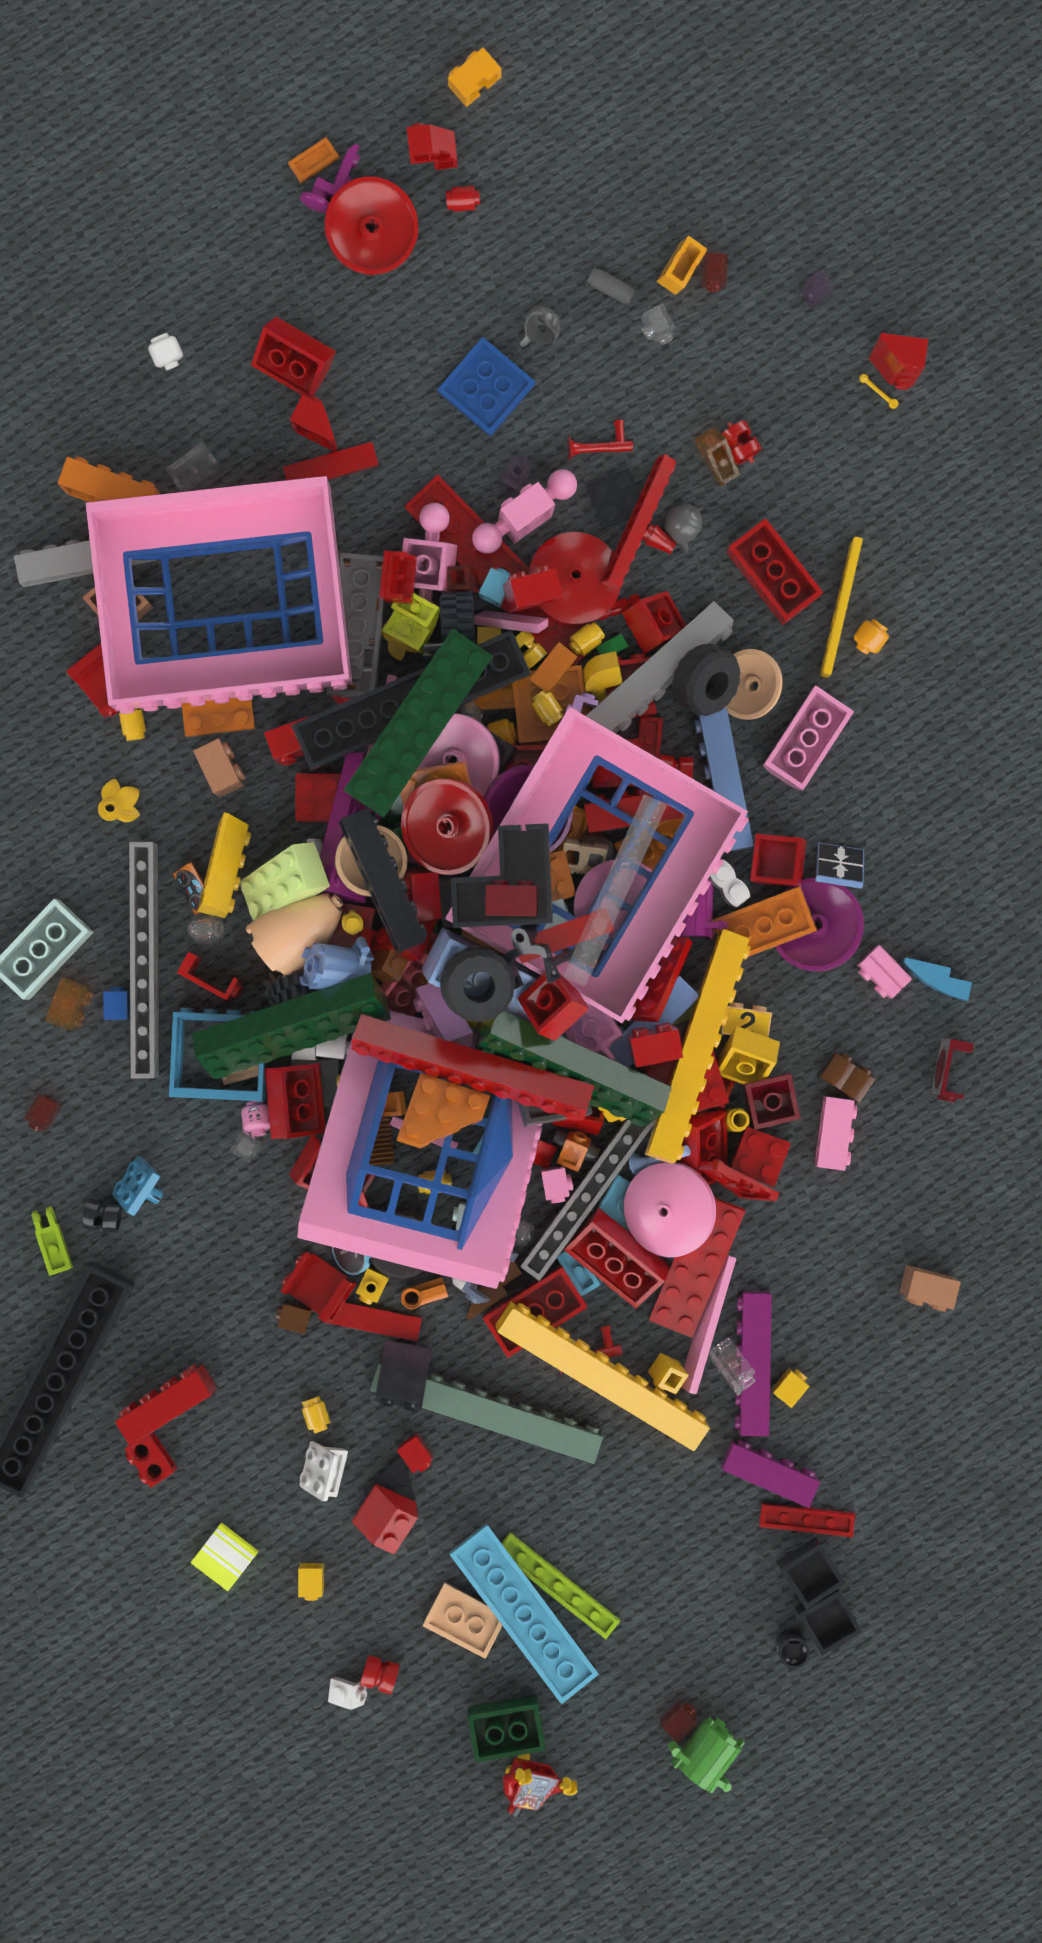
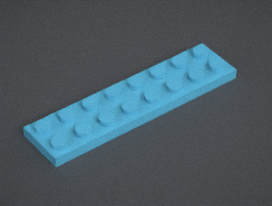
(523, 1613)

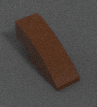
(495, 1294)

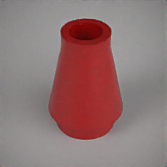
(658, 539)

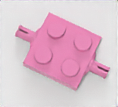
(595, 1032)

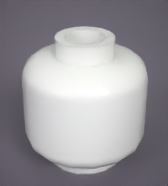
(165, 351)

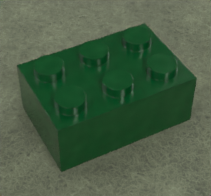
(506, 1728)

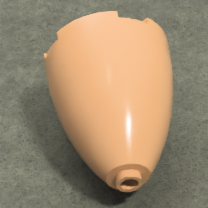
(286, 931)

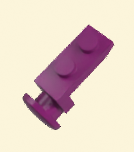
(324, 190)

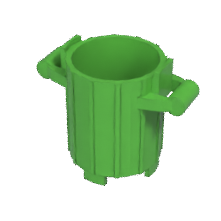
(707, 1755)

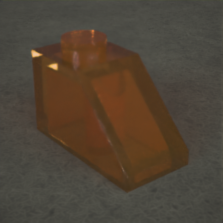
(717, 456)

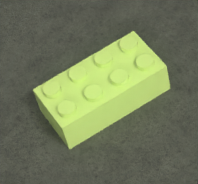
(285, 880)

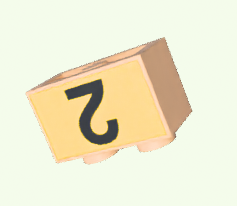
(754, 1020)

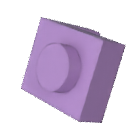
(584, 699)

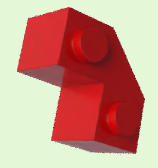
(432, 144)

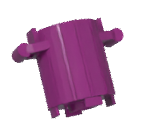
(700, 922)

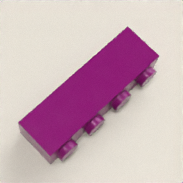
(769, 1473)

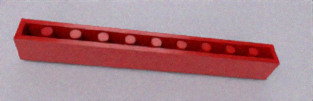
(472, 1068)

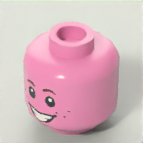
(255, 1118)

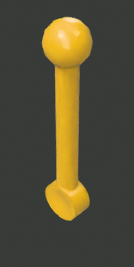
(893, 403)

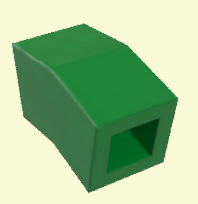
(615, 644)

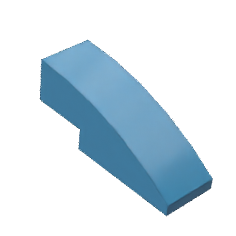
(938, 978)

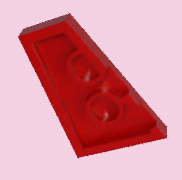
(737, 1182)

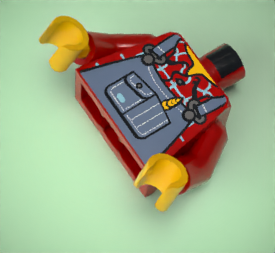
(531, 1784)

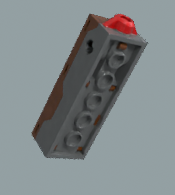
(363, 620)

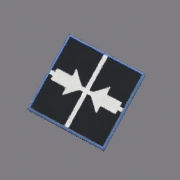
(839, 865)

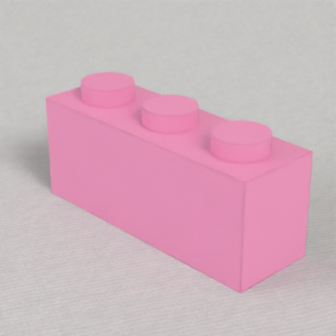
(439, 1017)
(835, 1133)

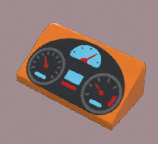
(190, 884)

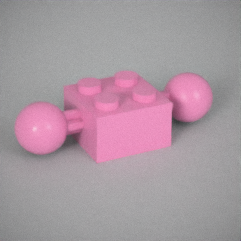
(525, 512)
(431, 554)

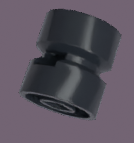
(102, 1215)
(792, 1648)

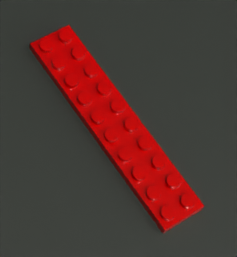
(460, 531)

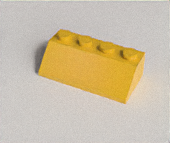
(223, 867)

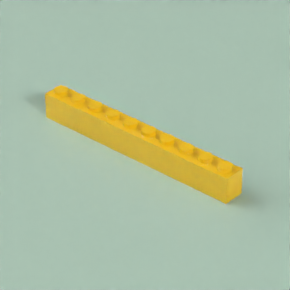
(697, 1046)
(602, 1376)

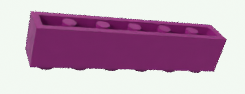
(756, 1348)

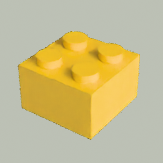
(748, 1056)

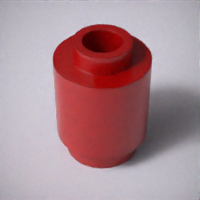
(462, 198)

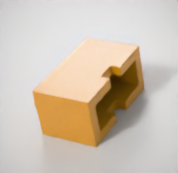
(473, 75)
(681, 265)

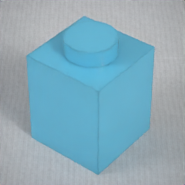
(492, 588)

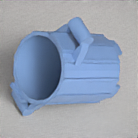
(334, 964)

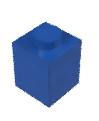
(116, 1004)

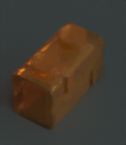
(68, 1004)

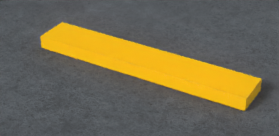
(841, 606)

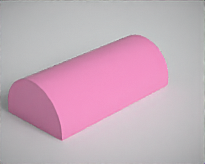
(808, 738)

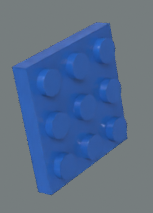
(486, 387)

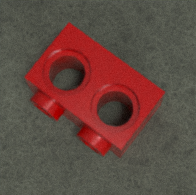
(156, 1455)

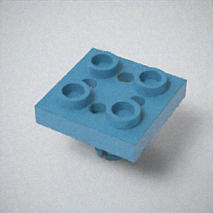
(137, 1186)

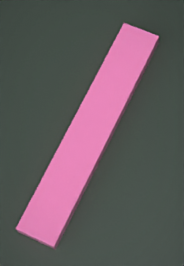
(706, 1328)

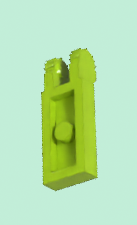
(52, 1243)

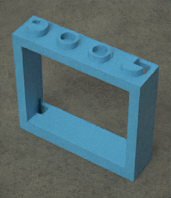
(176, 1065)

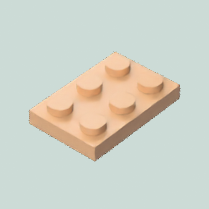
(463, 1620)

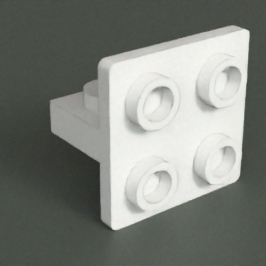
(323, 1470)

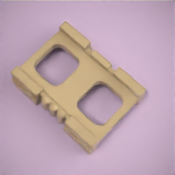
(585, 850)

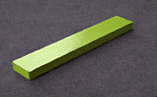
(561, 1587)

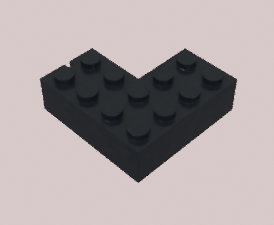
(522, 858)

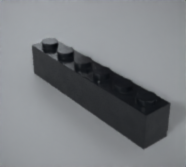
(382, 880)

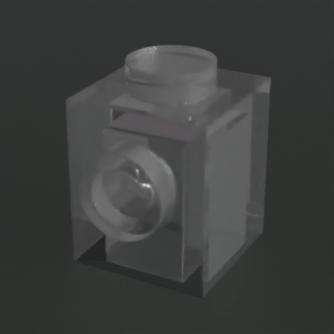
(658, 325)

